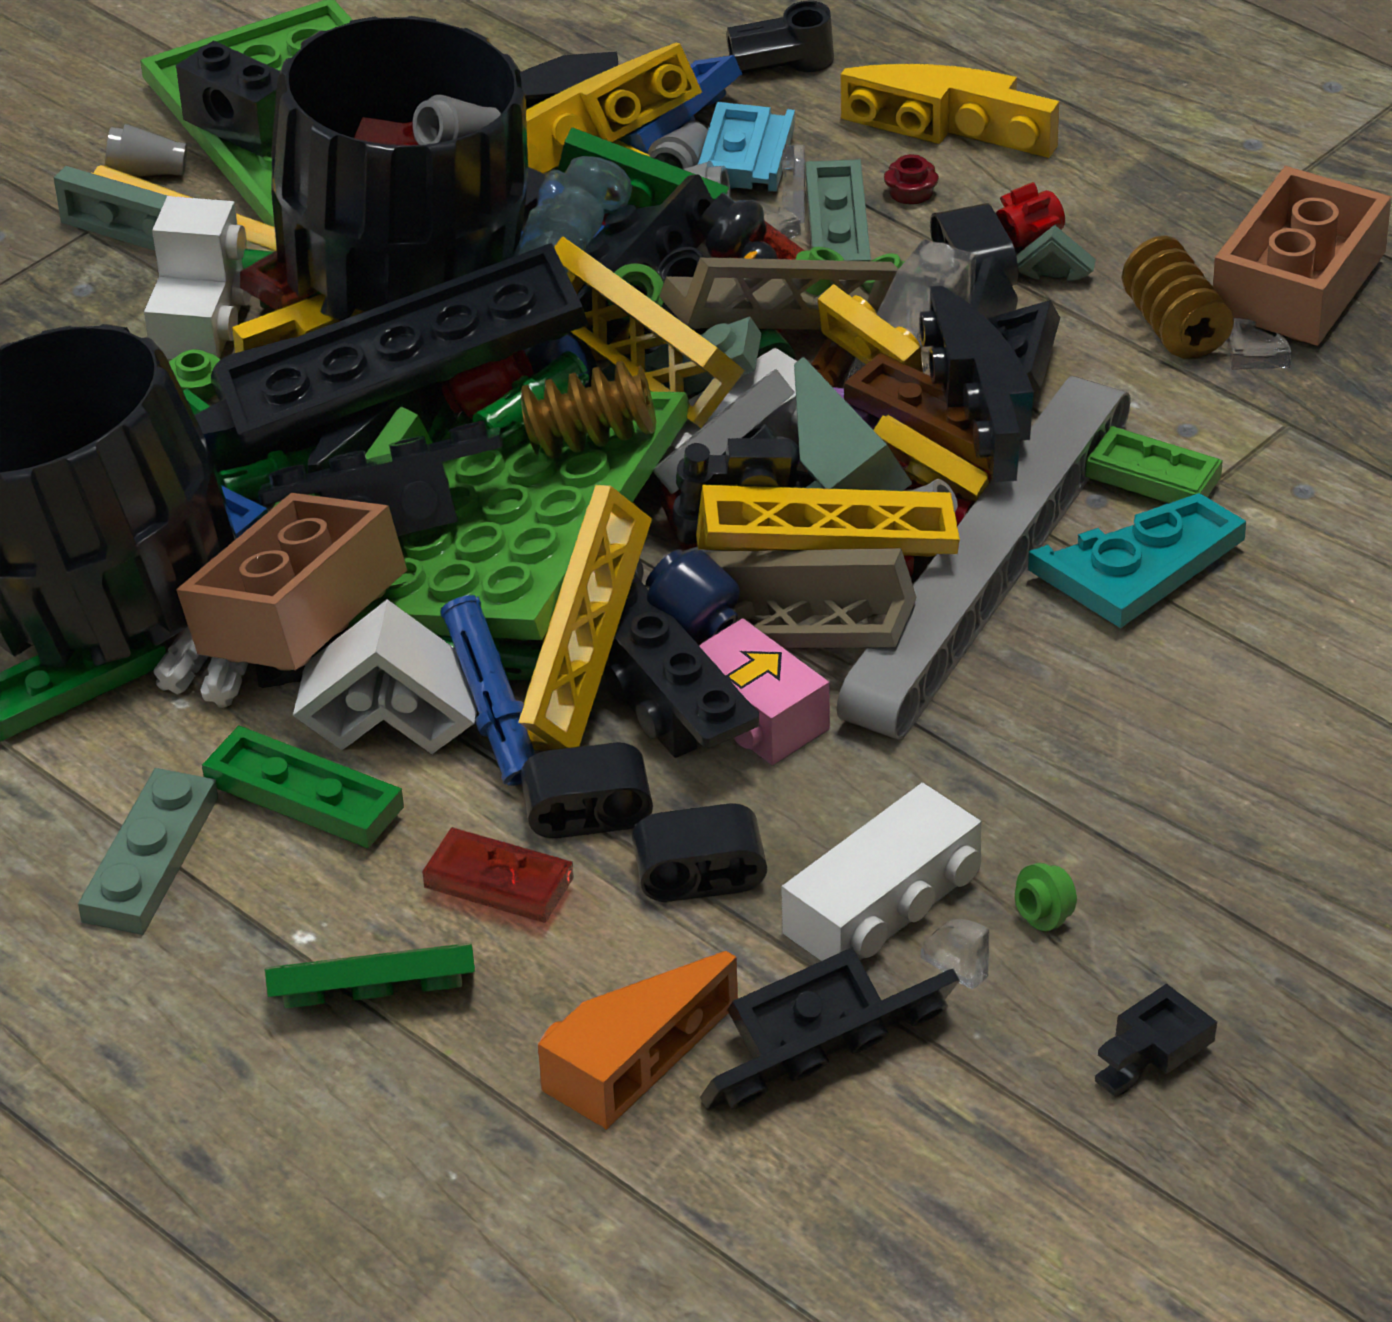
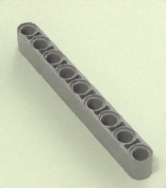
(964, 589)

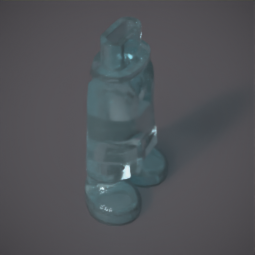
(575, 203)

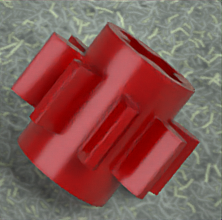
(1029, 214)

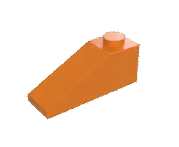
(632, 1036)

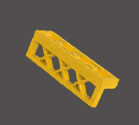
(664, 328)
(826, 520)
(584, 621)

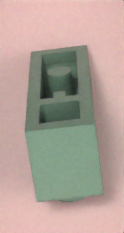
(837, 442)

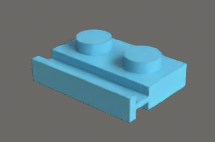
(748, 143)

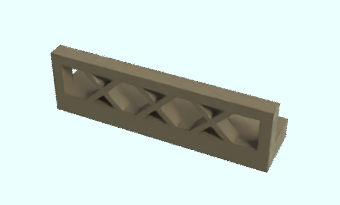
(770, 302)
(822, 582)

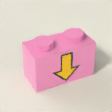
(778, 685)

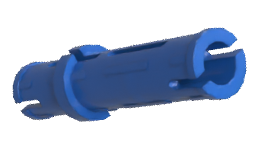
(489, 686)

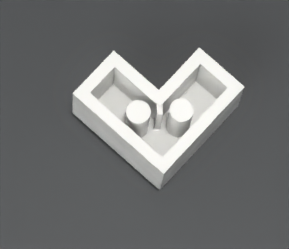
(199, 276)
(387, 672)

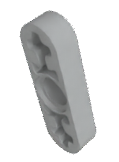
(732, 422)

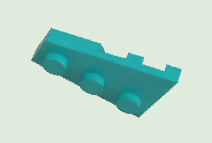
(1141, 563)

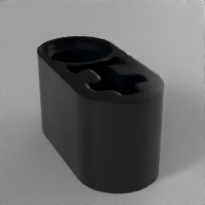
(977, 232)
(586, 790)
(699, 852)

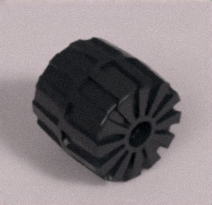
(384, 217)
(99, 494)

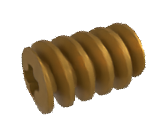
(1176, 298)
(588, 411)

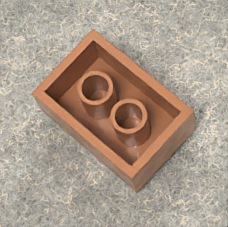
(1302, 254)
(292, 581)

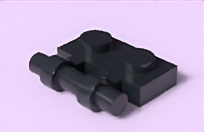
(745, 464)

